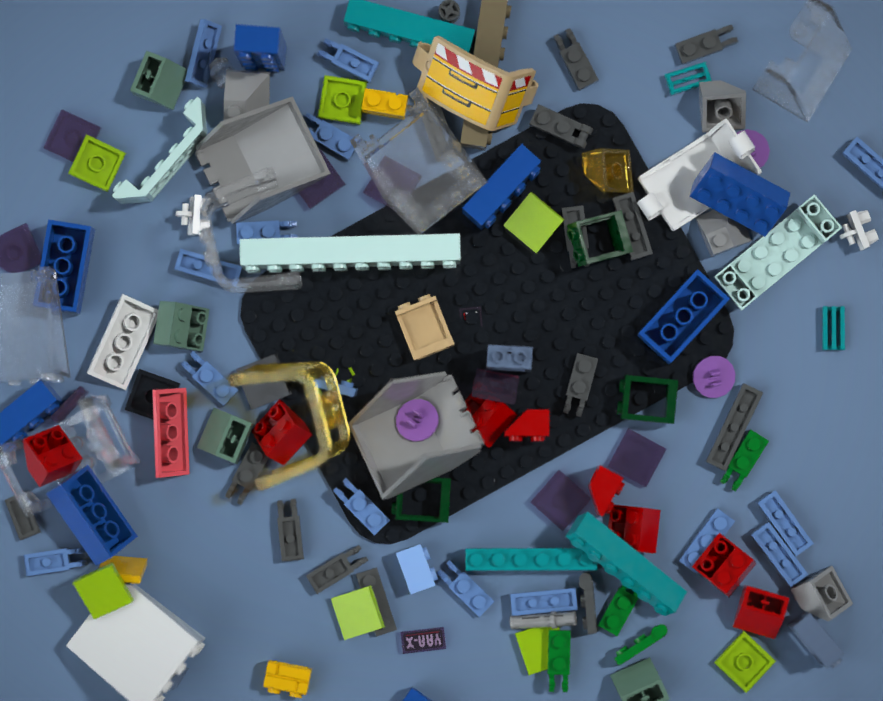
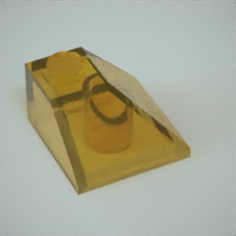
(609, 169)

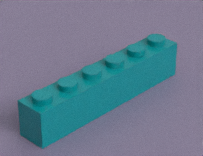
(403, 25)
(527, 559)
(626, 564)

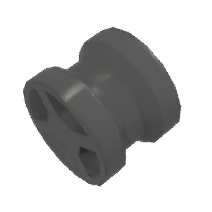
(450, 7)

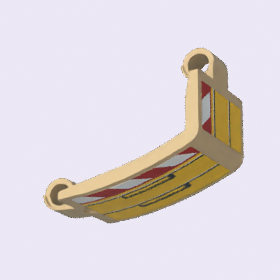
(472, 86)

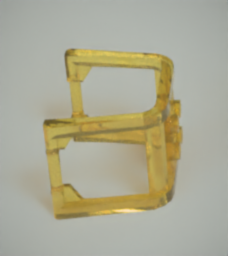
(326, 411)

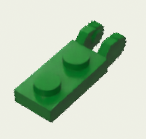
(745, 458)
(618, 611)
(641, 644)
(559, 657)

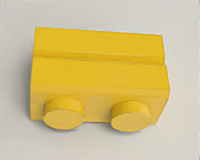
(384, 104)
(287, 678)

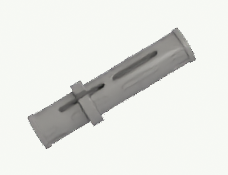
(551, 620)

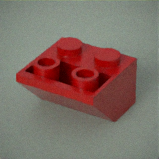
(490, 417)
(532, 424)
(281, 433)
(50, 455)
(603, 487)
(636, 526)
(724, 565)
(760, 612)

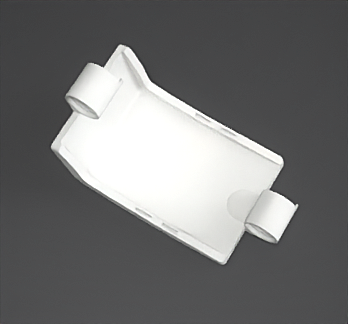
(672, 179)

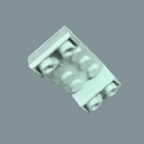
(179, 153)
(777, 252)

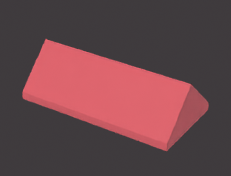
(170, 432)

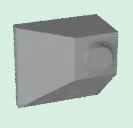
(245, 92)
(720, 102)
(721, 232)
(822, 595)

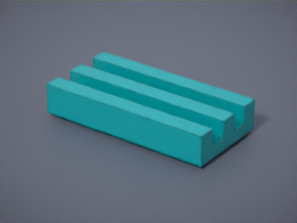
(670, 84)
(833, 309)

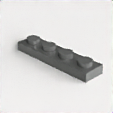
(734, 427)

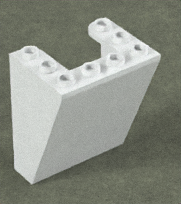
(137, 646)

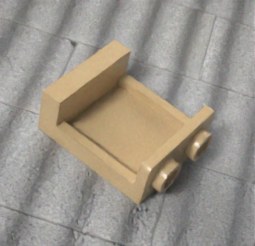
(424, 327)

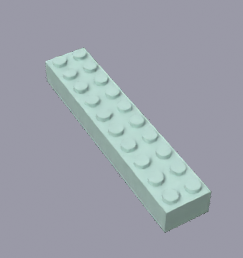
(350, 251)

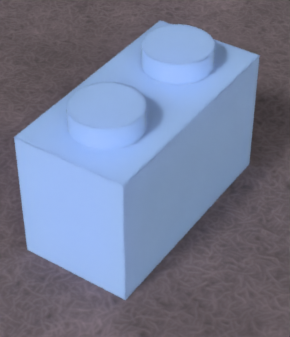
(416, 568)

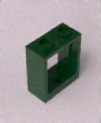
(618, 235)
(670, 404)
(444, 506)

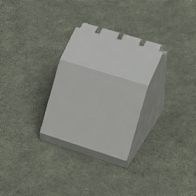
(259, 140)
(404, 464)

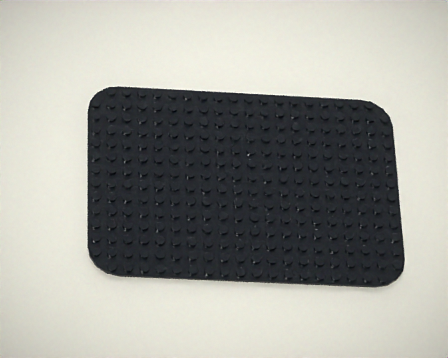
(524, 303)

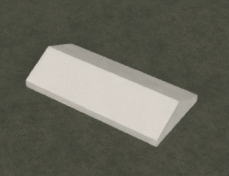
(123, 342)

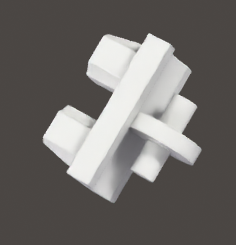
(192, 214)
(856, 220)

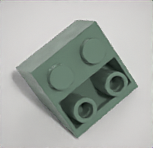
(159, 80)
(181, 326)
(225, 435)
(640, 683)

